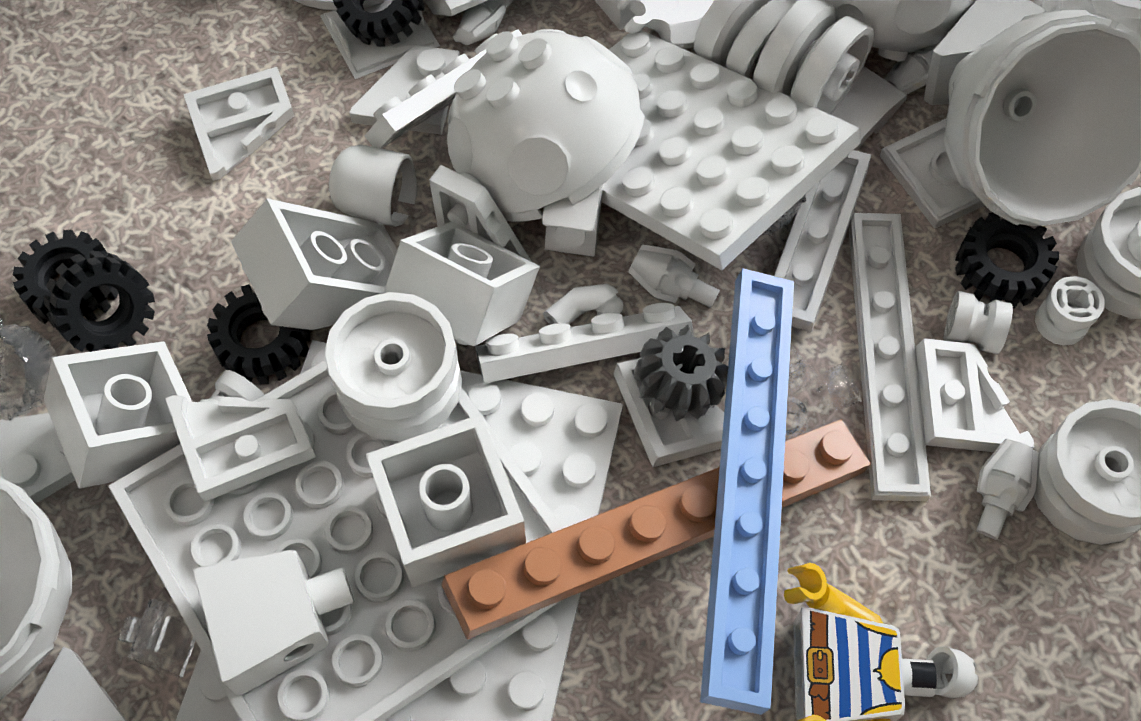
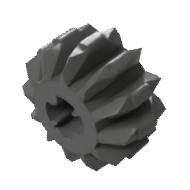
(682, 373)

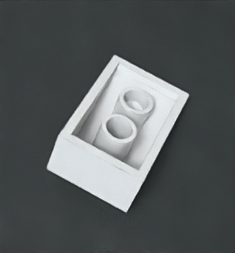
(312, 262)

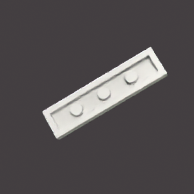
(426, 99)
(819, 235)
(565, 346)

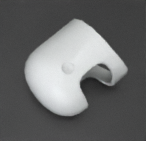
(364, 182)

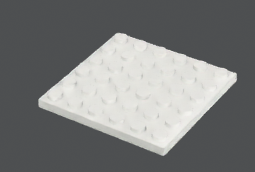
(329, 511)

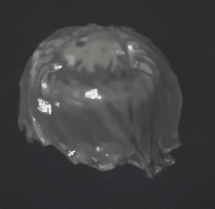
(27, 355)

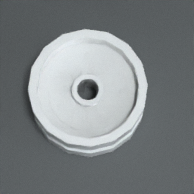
(737, 32)
(814, 55)
(1113, 254)
(394, 366)
(1093, 473)

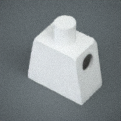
(266, 614)

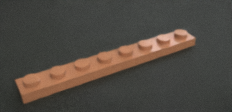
(631, 536)

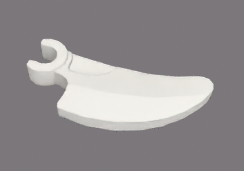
(672, 19)

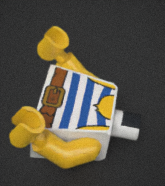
(848, 658)

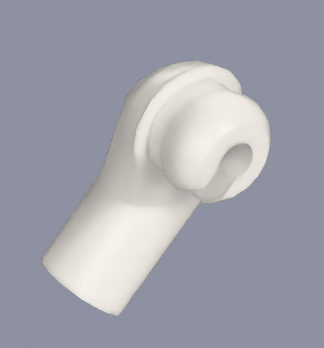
(584, 299)

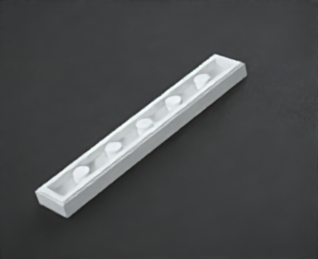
(888, 360)

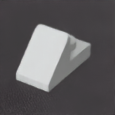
(572, 226)

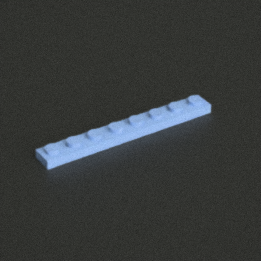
(749, 498)

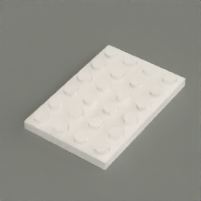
(717, 151)

